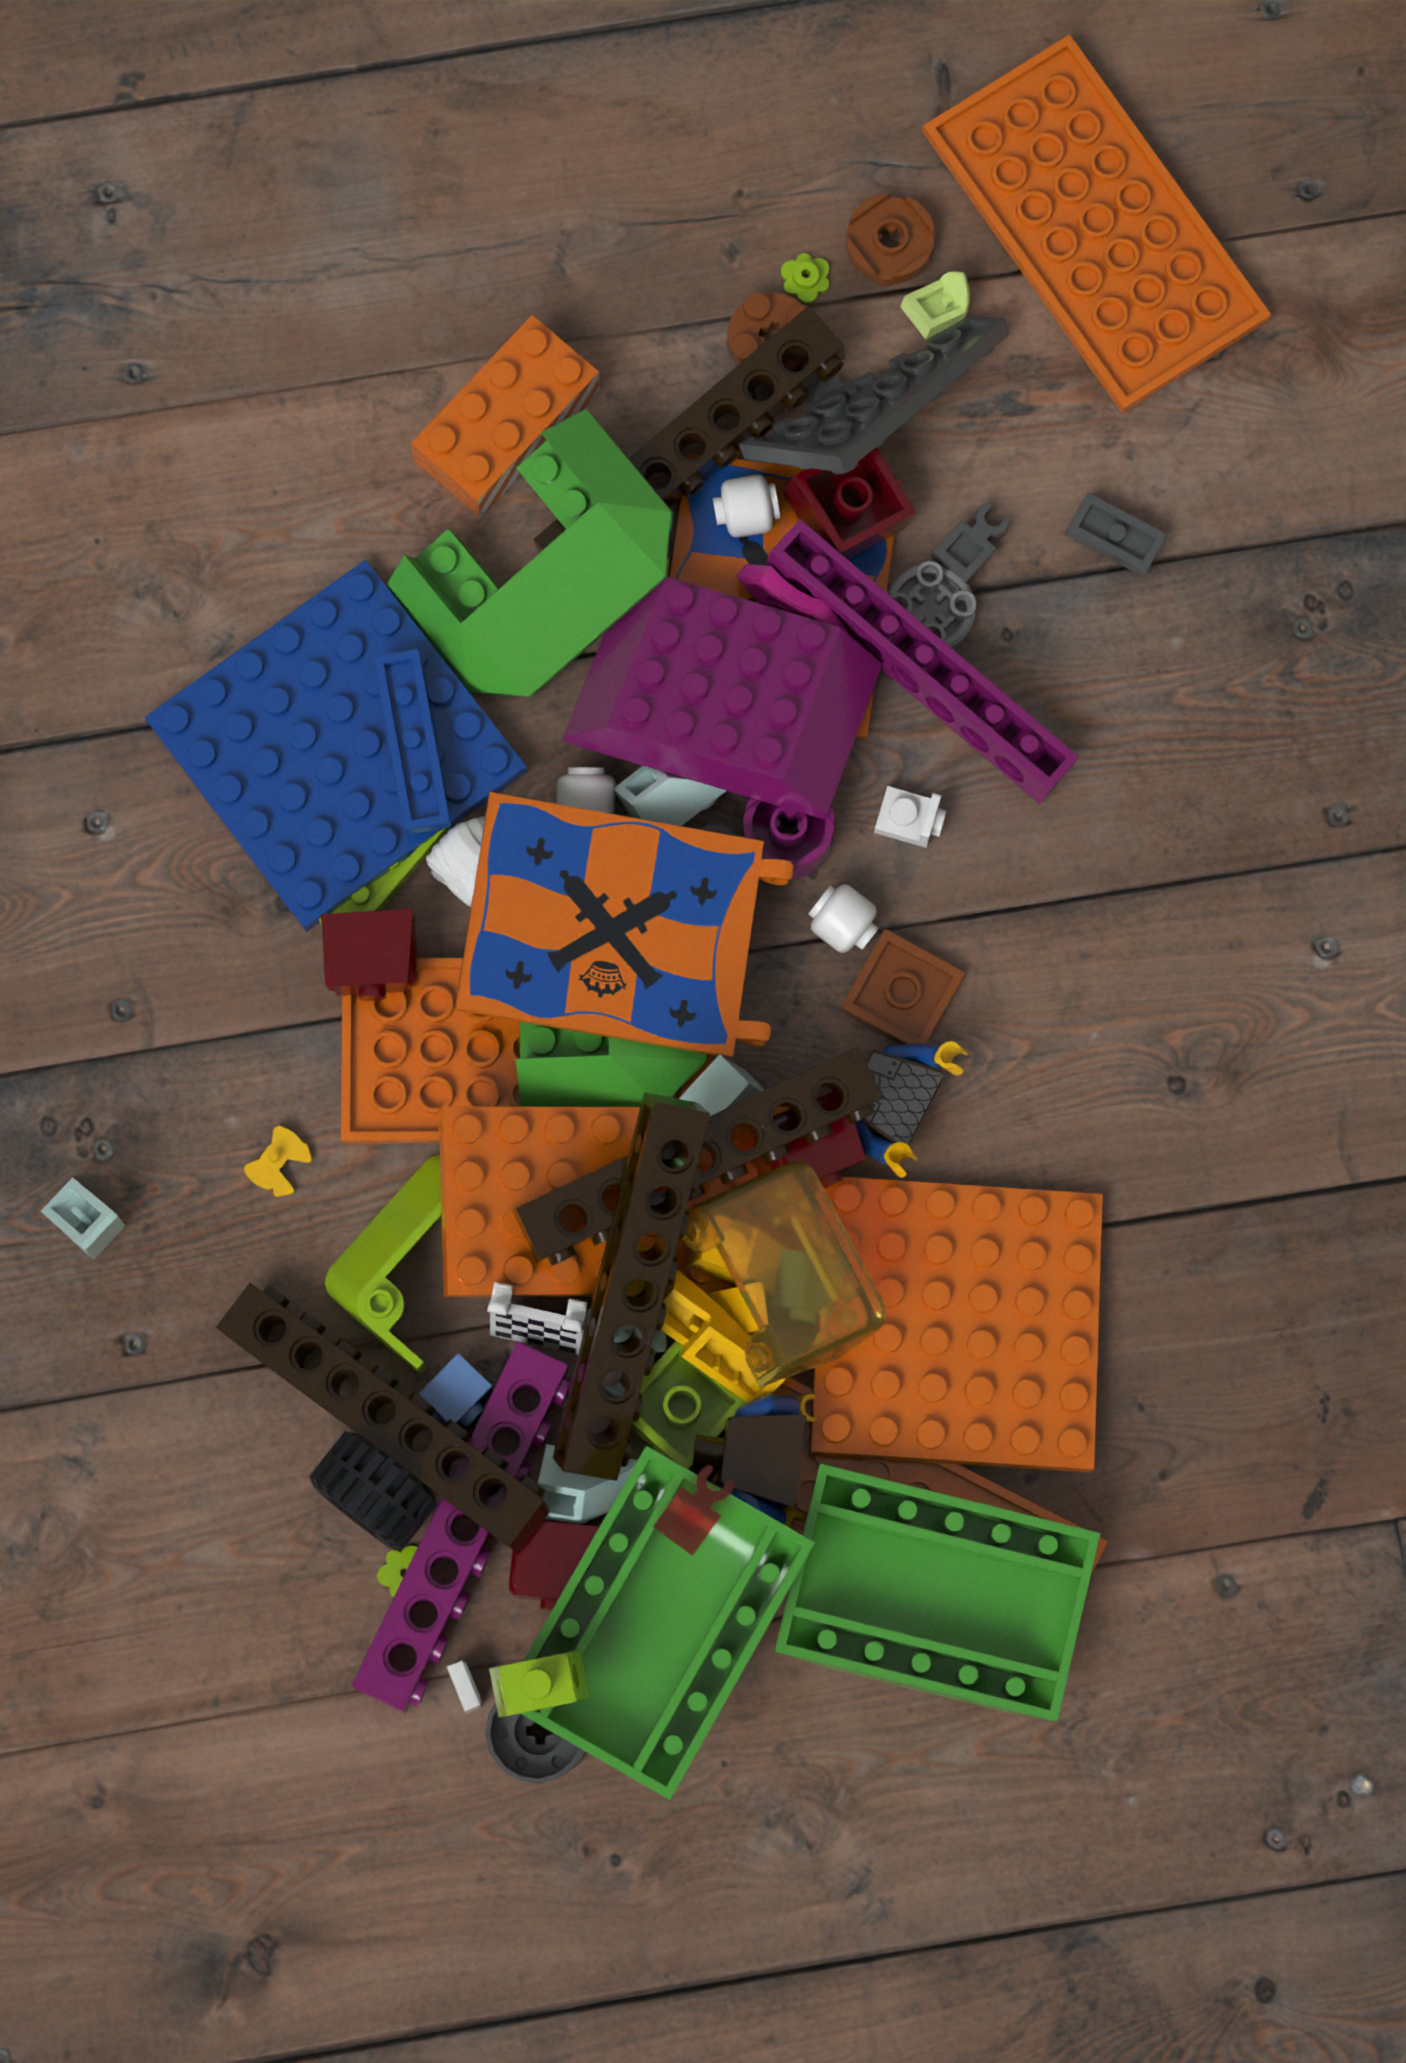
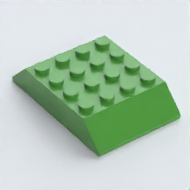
(938, 1594)
(664, 1627)

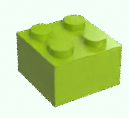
(679, 1405)

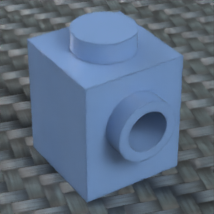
(457, 1393)

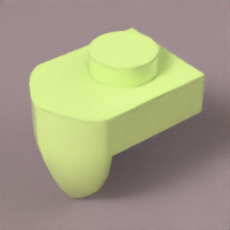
(938, 304)

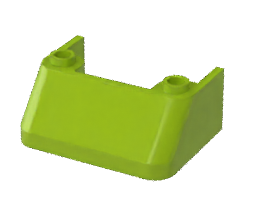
(359, 1275)

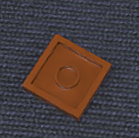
(902, 990)

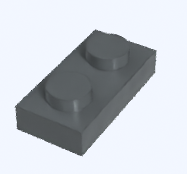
(1116, 534)

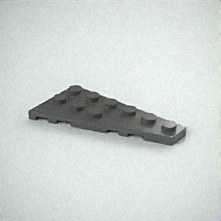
(871, 408)

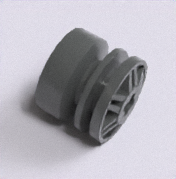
(523, 1754)

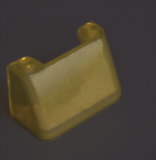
(790, 1269)

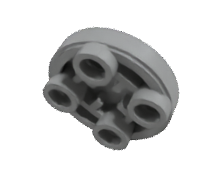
(937, 600)

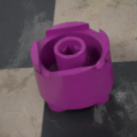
(805, 849)

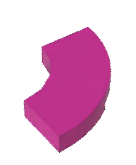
(773, 591)

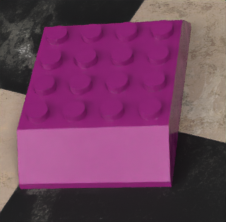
(728, 696)

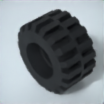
(373, 1490)

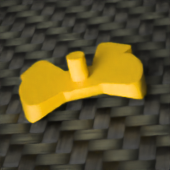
(266, 1172)

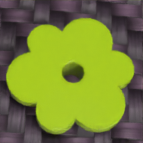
(805, 288)
(390, 1574)

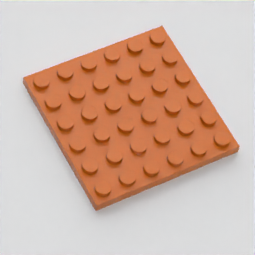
(981, 1332)

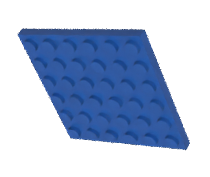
(299, 751)

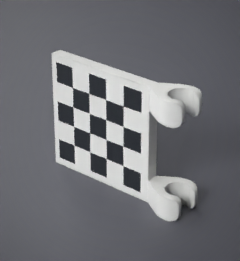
(535, 1325)

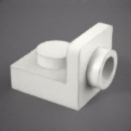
(910, 816)

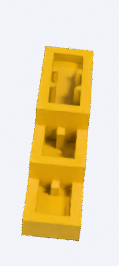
(708, 1336)

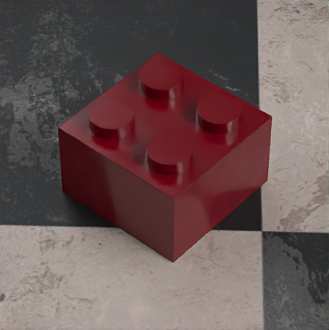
(851, 507)

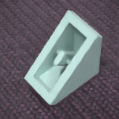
(722, 1086)
(83, 1218)

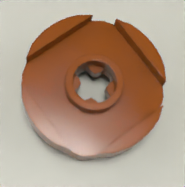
(892, 214)
(763, 312)

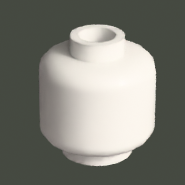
(747, 506)
(587, 789)
(843, 918)

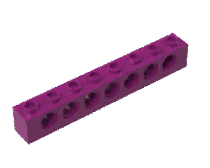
(925, 664)
(376, 1676)

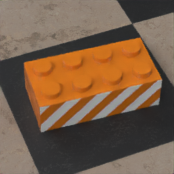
(501, 415)

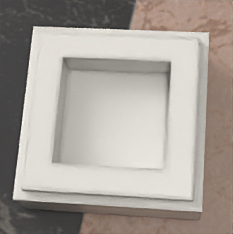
(465, 1686)

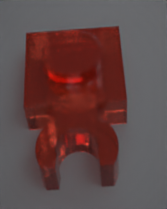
(689, 1516)

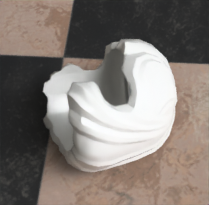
(456, 858)

